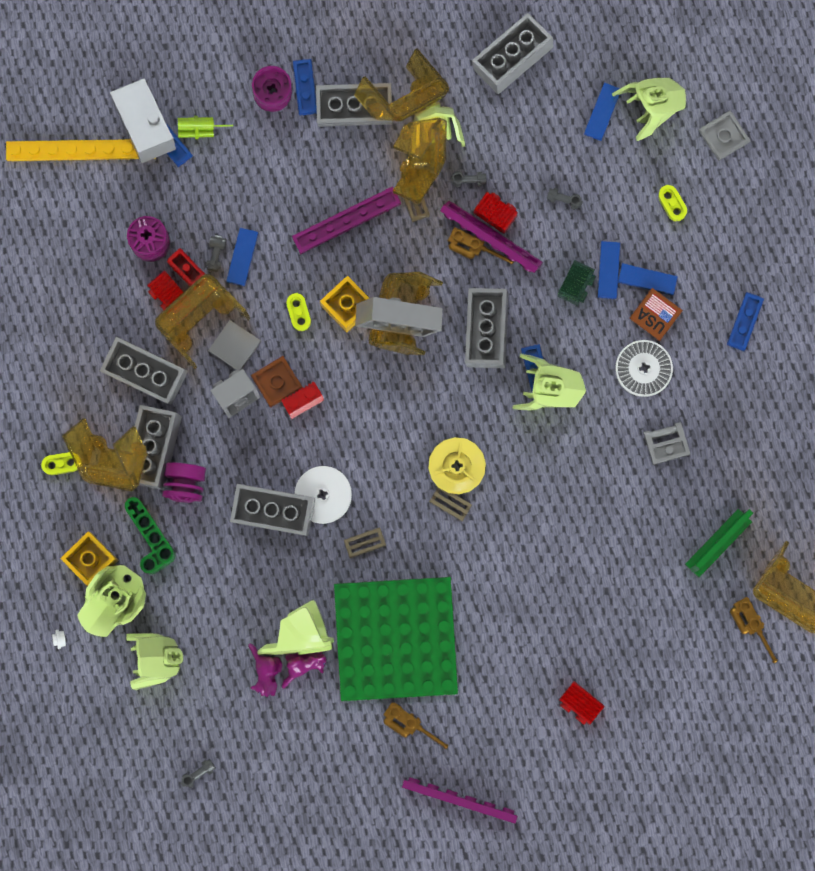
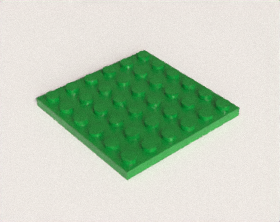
(395, 638)

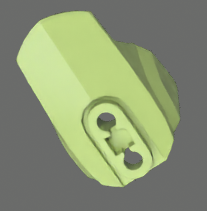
(660, 98)
(436, 111)
(552, 386)
(104, 610)
(301, 633)
(154, 659)

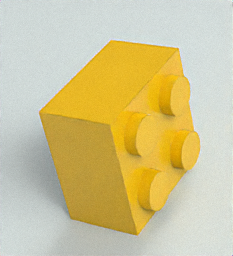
(342, 301)
(88, 557)

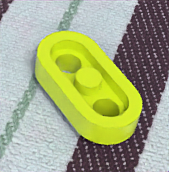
(673, 203)
(299, 312)
(61, 464)

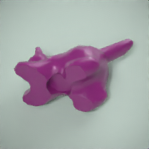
(302, 663)
(266, 669)

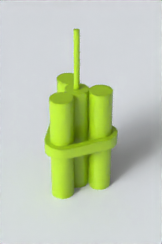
(197, 127)

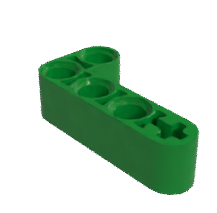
(147, 533)

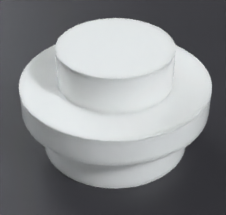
(58, 639)

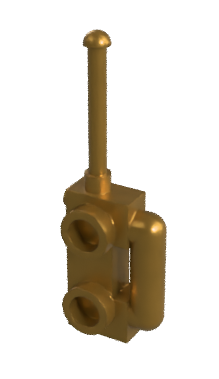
(472, 242)
(753, 620)
(410, 722)

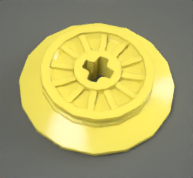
(467, 455)

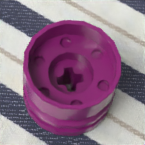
(265, 80)
(157, 243)
(184, 482)

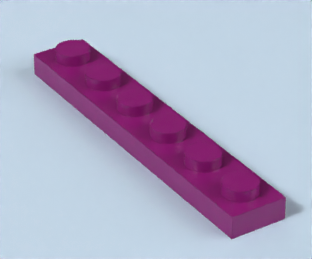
(346, 220)
(491, 236)
(451, 797)

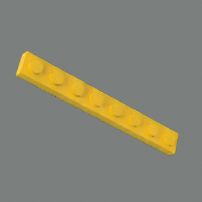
(70, 150)

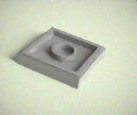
(724, 135)
(234, 345)

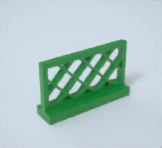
(719, 542)

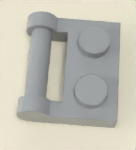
(668, 449)

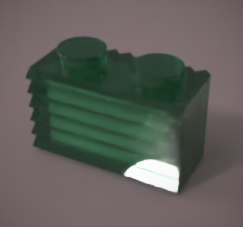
(576, 283)

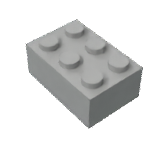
(235, 392)

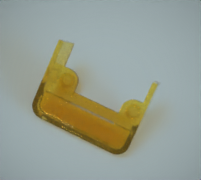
(425, 90)
(426, 149)
(409, 288)
(191, 308)
(103, 466)
(786, 592)

